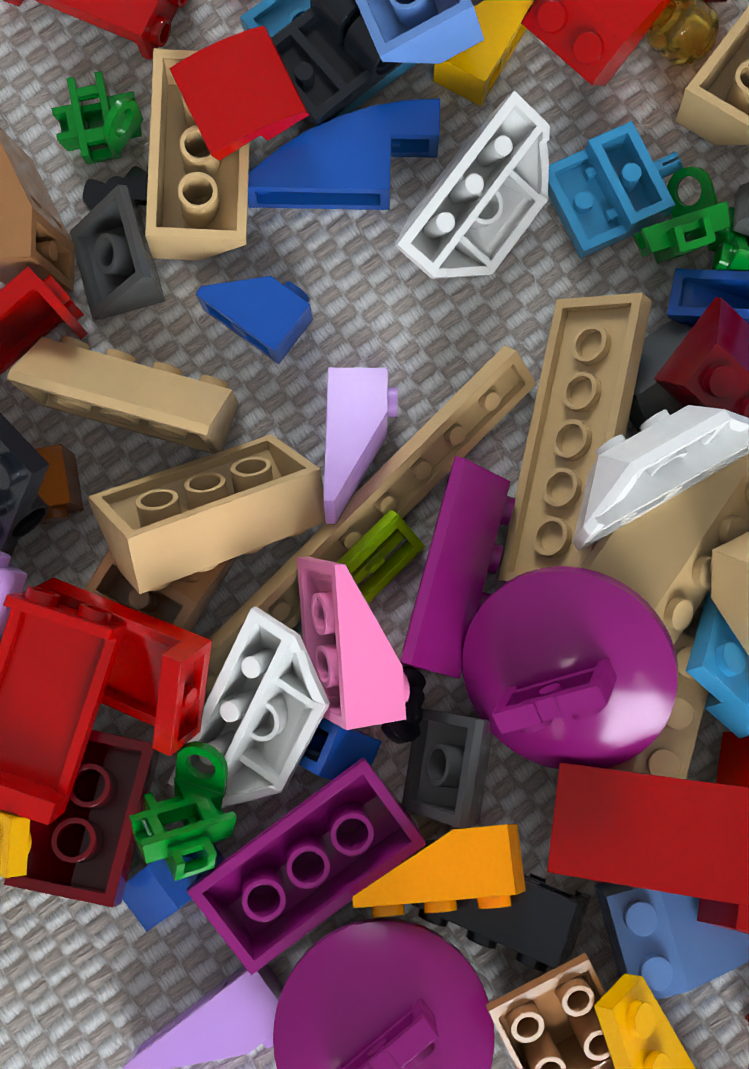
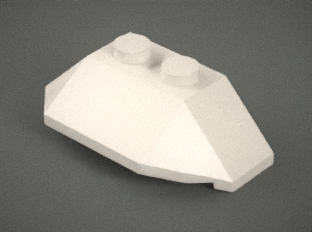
(482, 196)
(656, 466)
(261, 710)

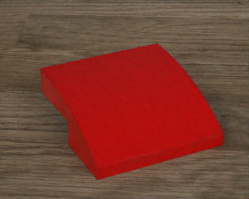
(239, 91)

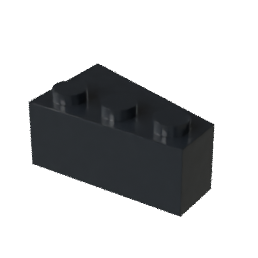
(537, 925)

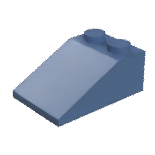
(662, 940)

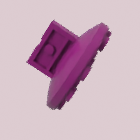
(570, 668)
(383, 1000)

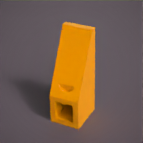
(457, 866)

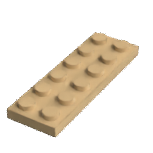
(577, 408)

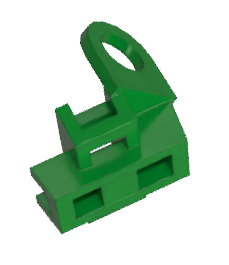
(109, 121)
(691, 225)
(195, 798)

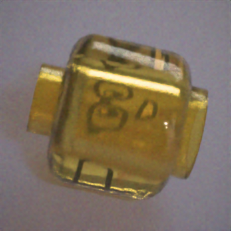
(684, 31)

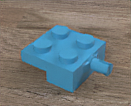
(611, 189)
(722, 669)

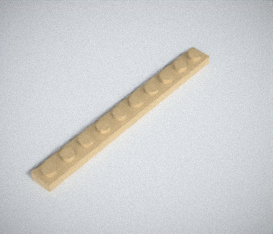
(395, 486)

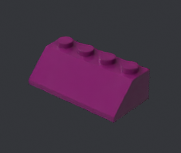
(457, 567)
(307, 865)

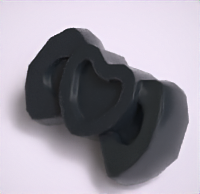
(135, 179)
(408, 730)

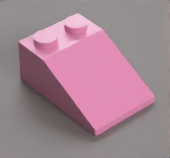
(349, 648)

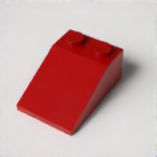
(593, 34)

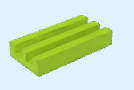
(374, 546)

